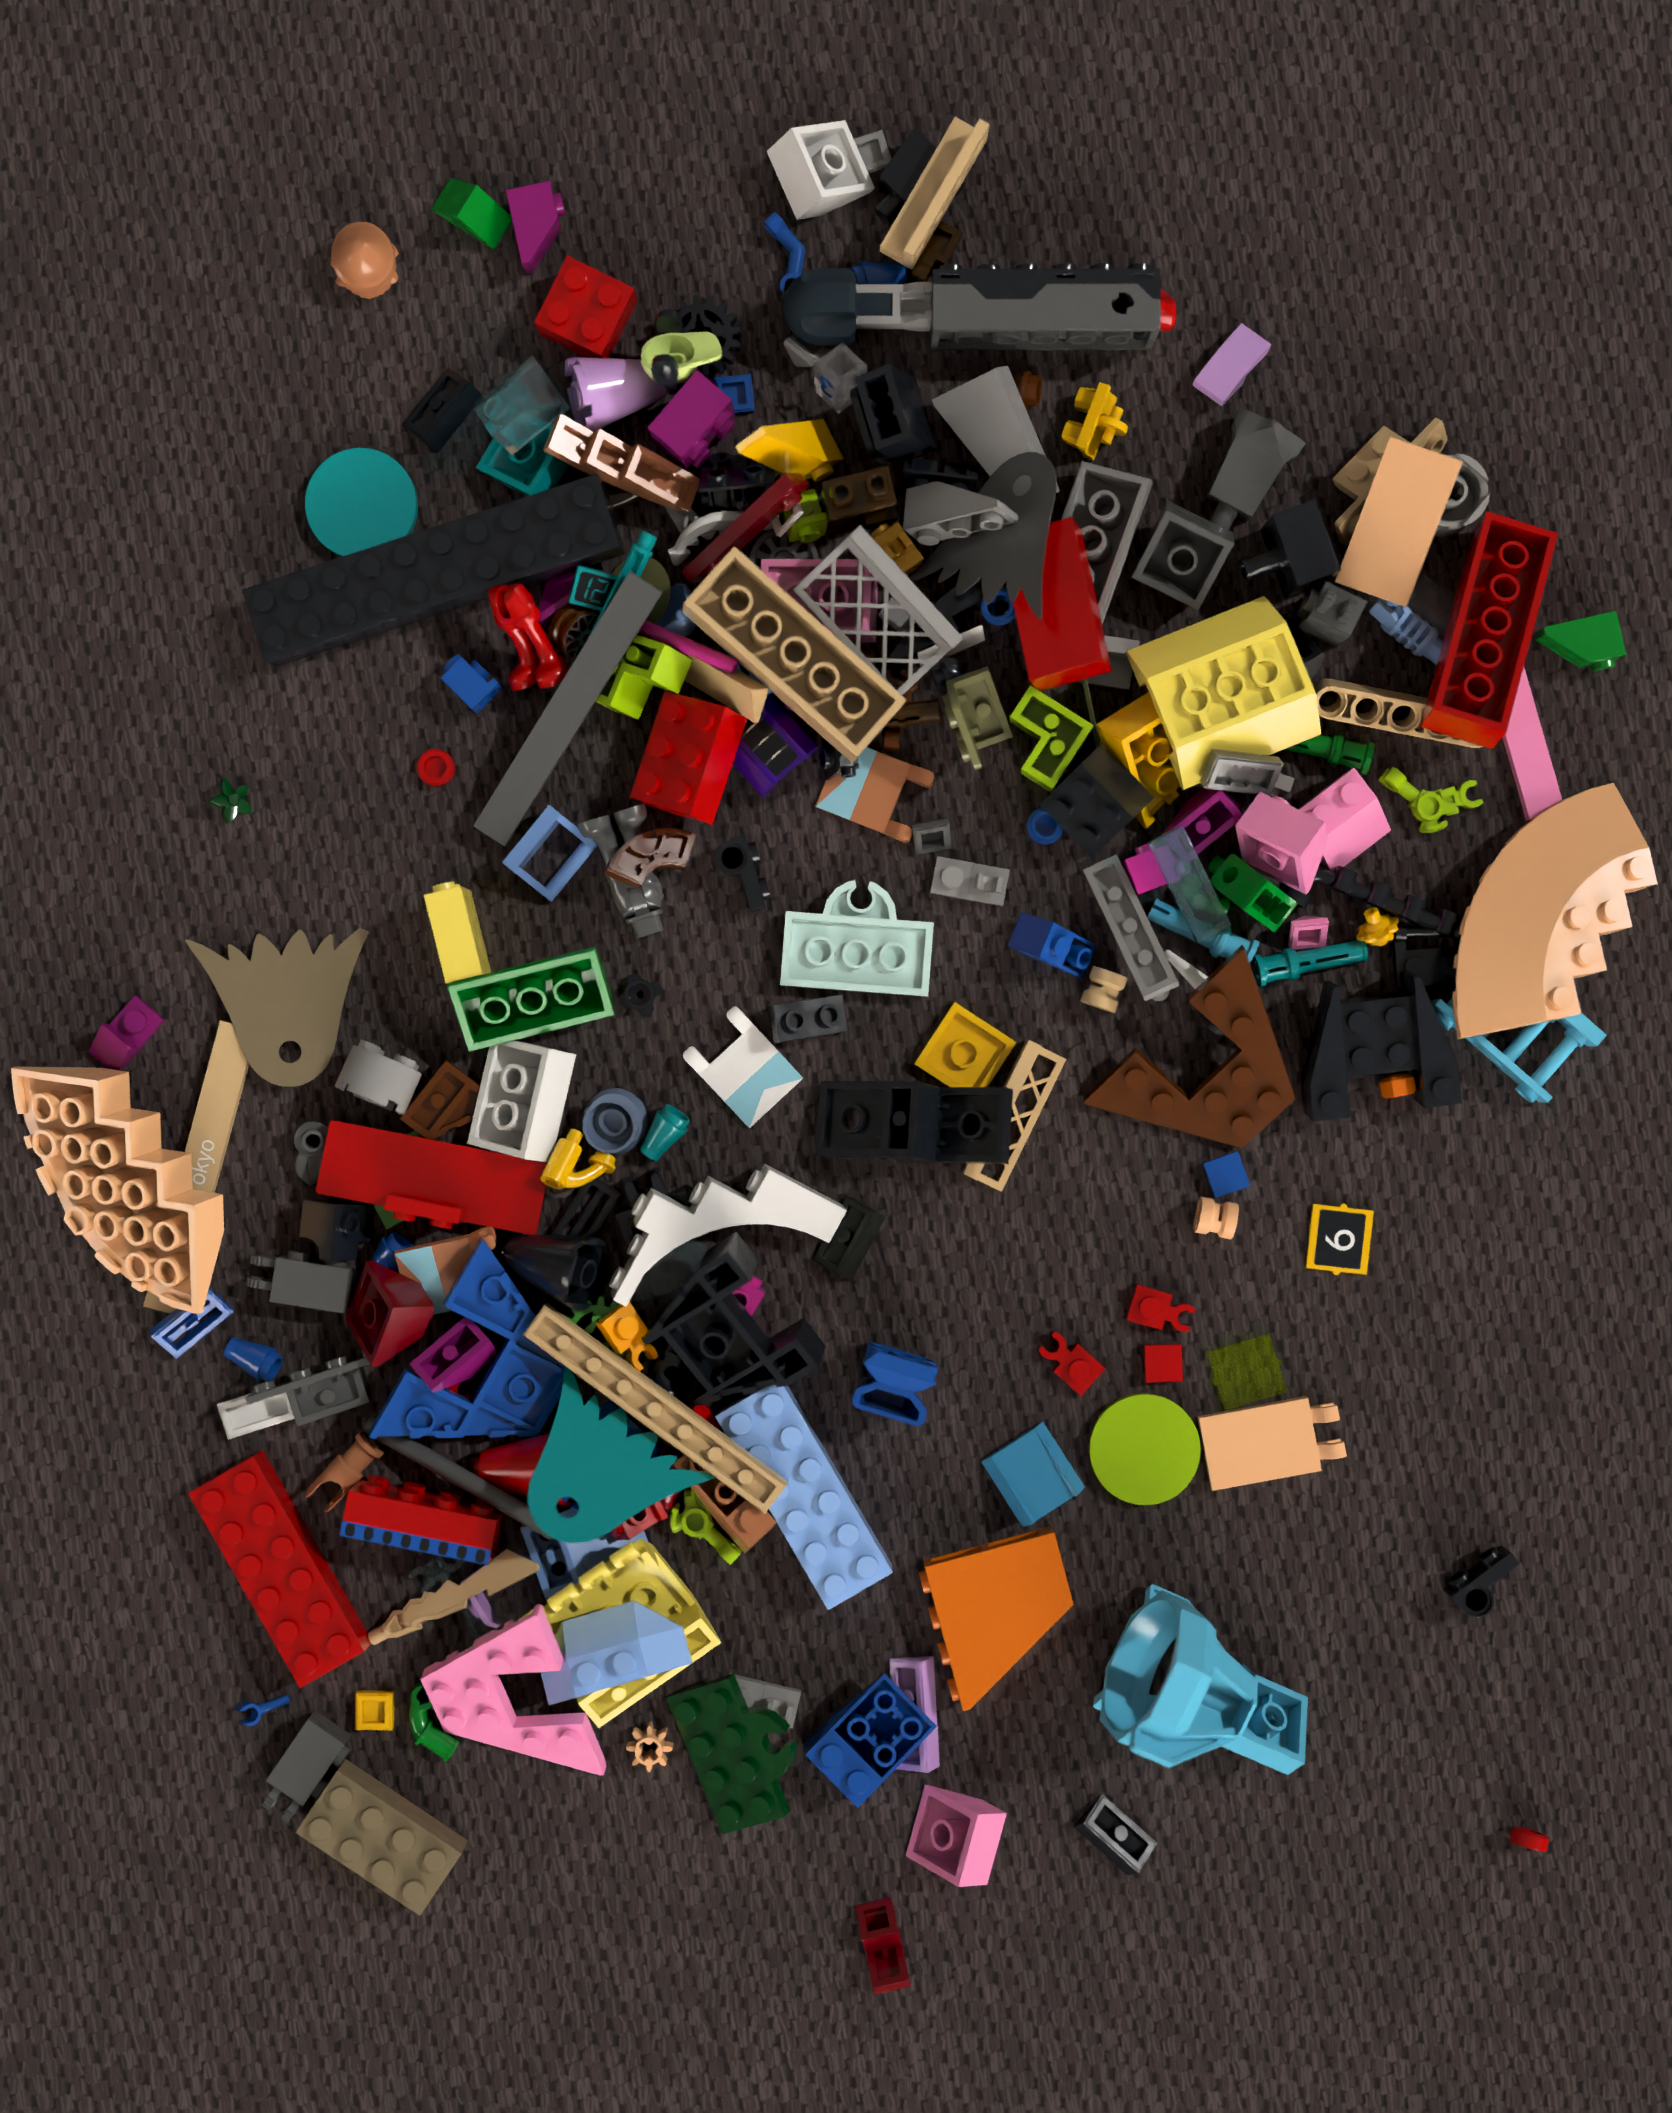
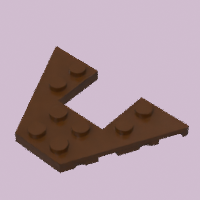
(1237, 1096)

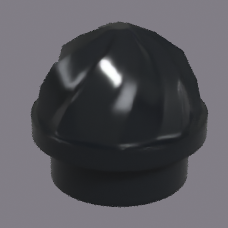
(946, 670)

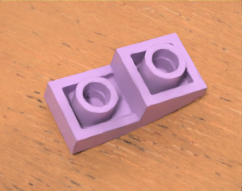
(1231, 364)

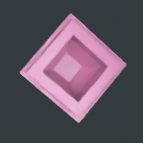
(1308, 932)

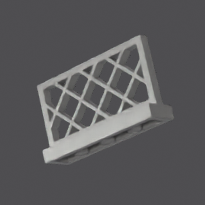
(900, 588)

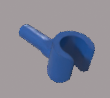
(259, 1709)

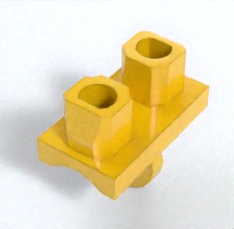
(1100, 423)

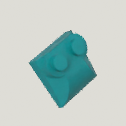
(527, 470)

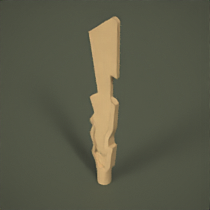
(450, 1598)

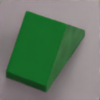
(473, 211)

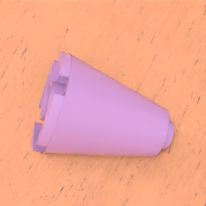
(609, 390)

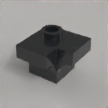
(336, 1227)

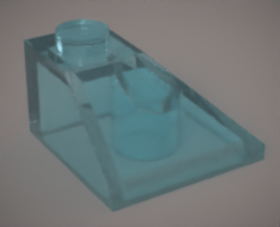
(520, 406)

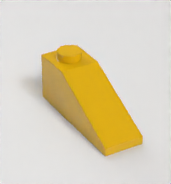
(794, 448)

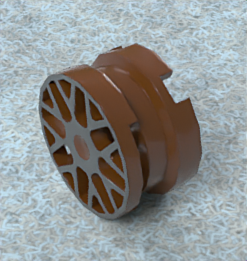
(571, 628)

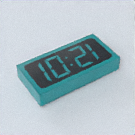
(591, 587)

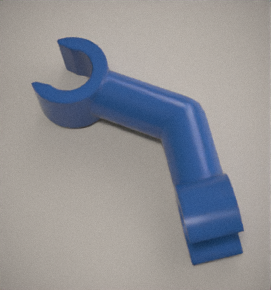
(779, 231)

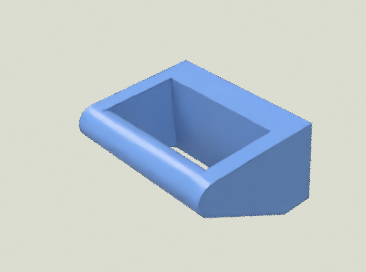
(532, 842)

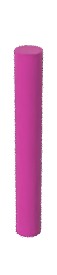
(689, 647)

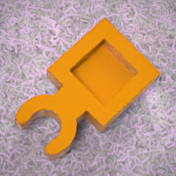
(624, 1332)

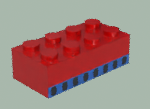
(422, 1520)

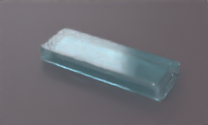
(1189, 884)

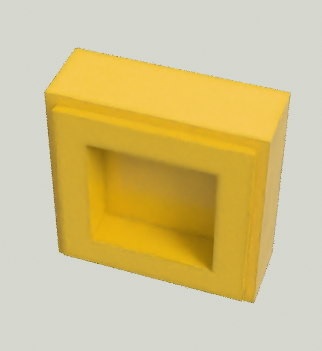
(374, 1710)

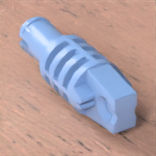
(1408, 629)

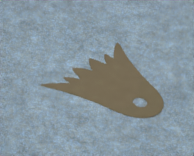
(285, 1000)

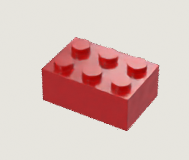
(688, 757)

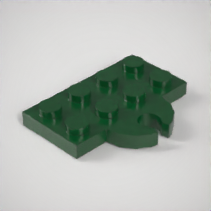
(734, 1752)

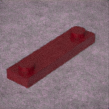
(780, 496)

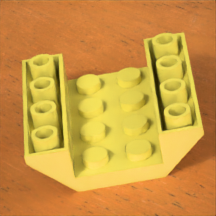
(1228, 687)

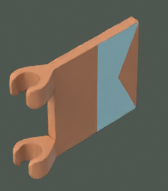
(873, 793)
(440, 1263)

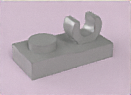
(969, 881)
(770, 1696)

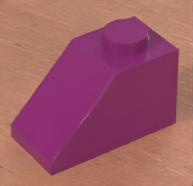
(535, 220)
(1207, 816)
(454, 1356)

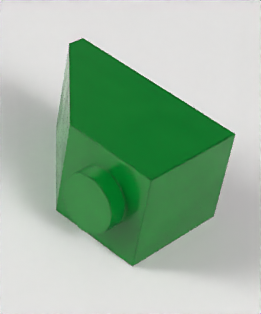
(1586, 640)

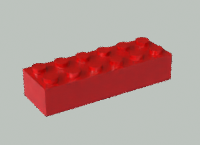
(1489, 630)
(281, 1568)

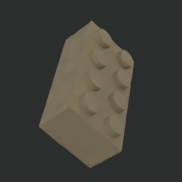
(382, 1837)

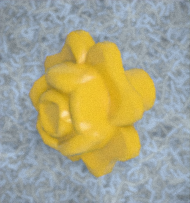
(1377, 928)

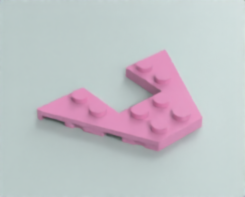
(476, 1706)

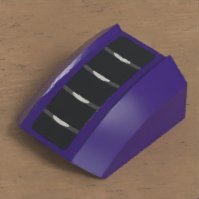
(771, 748)

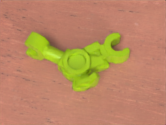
(1429, 805)
(698, 1522)

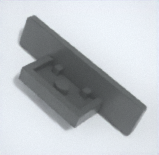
(319, 1393)

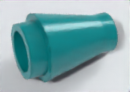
(664, 1131)

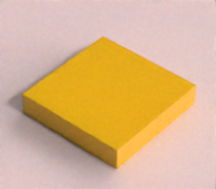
(964, 1050)

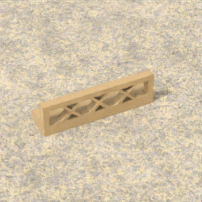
(934, 191)
(1016, 1081)

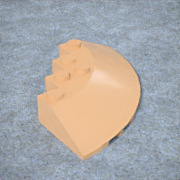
(1544, 911)
(119, 1183)

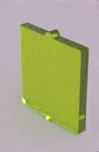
(1246, 1371)

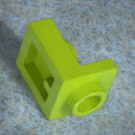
(811, 523)

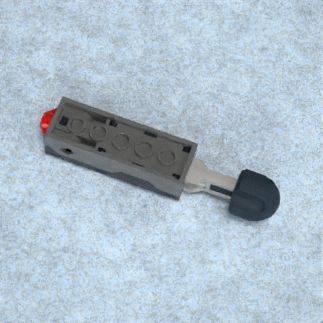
(989, 307)

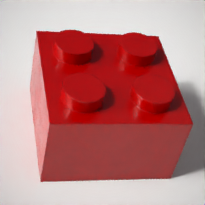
(585, 310)

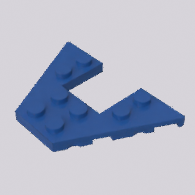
(517, 1387)

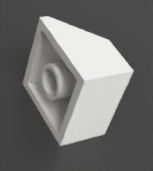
(819, 168)

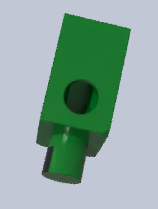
(1244, 886)

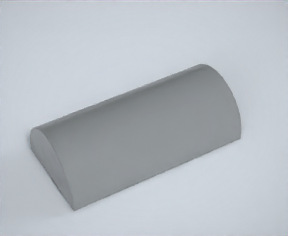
(1107, 510)

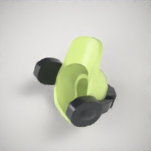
(675, 355)

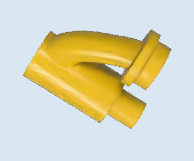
(563, 1159)

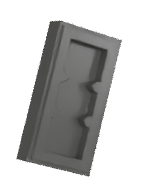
(1241, 772)

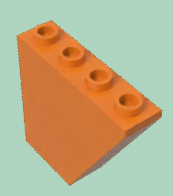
(994, 1606)

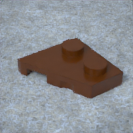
(443, 1102)

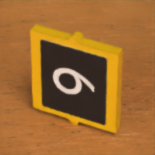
(1339, 1239)

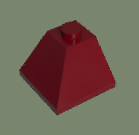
(387, 1312)

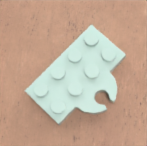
(857, 947)

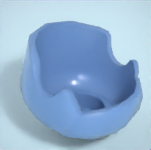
(674, 618)

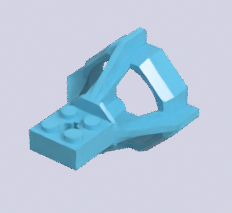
(1204, 1698)

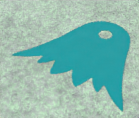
(598, 1469)

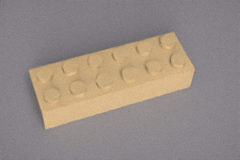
(793, 654)

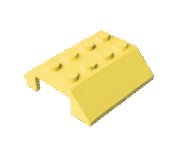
(630, 1575)

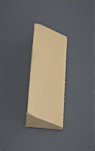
(733, 690)

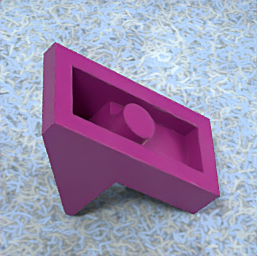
(126, 1035)

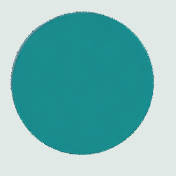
(360, 501)

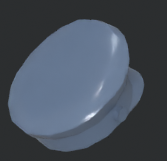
(614, 1121)

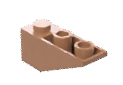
(732, 1512)

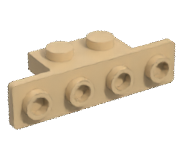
(1358, 474)

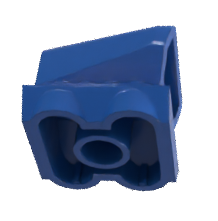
(895, 1384)

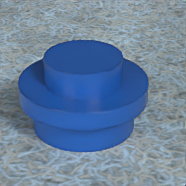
(1043, 827)

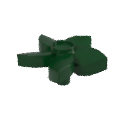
(231, 800)

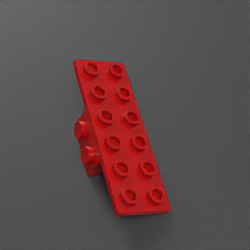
(431, 1179)

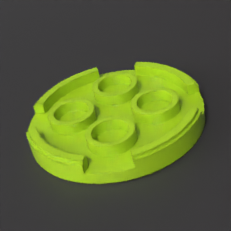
(1144, 1449)

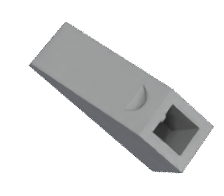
(946, 512)

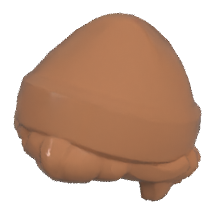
(364, 260)

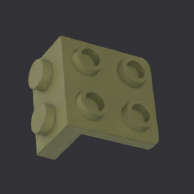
(978, 713)

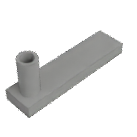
(1131, 929)

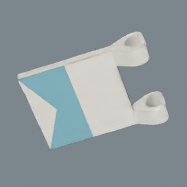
(747, 1073)

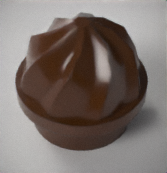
(1029, 388)

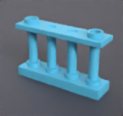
(1579, 1032)

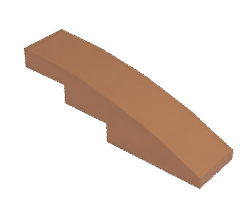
(621, 465)

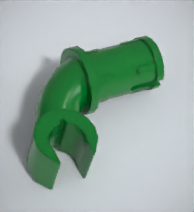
(424, 1730)

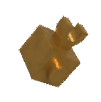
(898, 547)

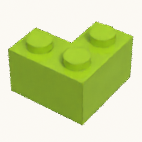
(641, 668)
(1058, 733)

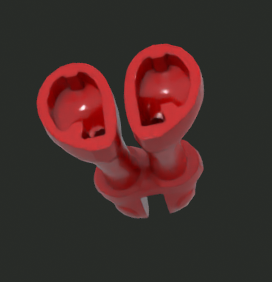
(518, 616)

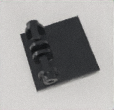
(733, 472)

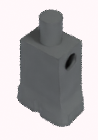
(1250, 466)

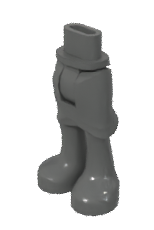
(638, 905)

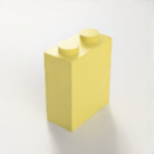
(456, 932)

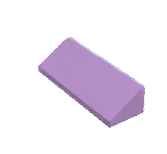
(917, 1680)

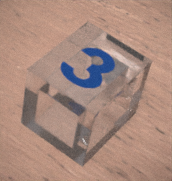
(835, 376)

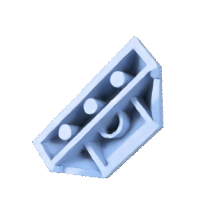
(613, 1650)

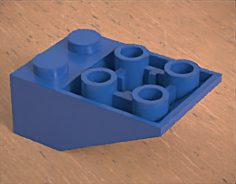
(868, 1739)

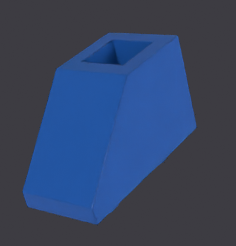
(1052, 945)

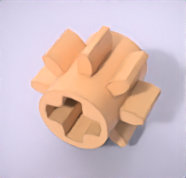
(649, 1736)

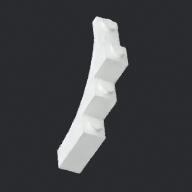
(770, 1200)

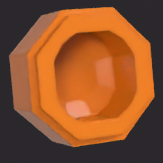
(1396, 1085)

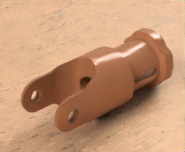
(348, 1468)

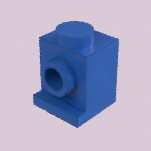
(470, 683)

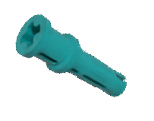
(1292, 963)

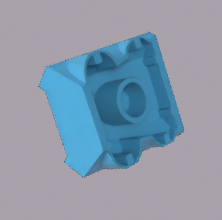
(1033, 1474)

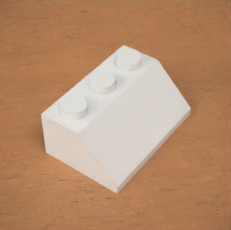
(521, 1100)

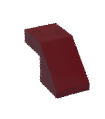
(883, 1945)

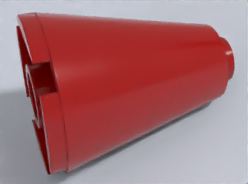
(512, 1465)

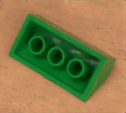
(532, 998)

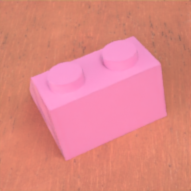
(1350, 817)
(1282, 841)
(956, 1836)

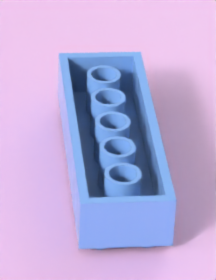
(815, 1504)

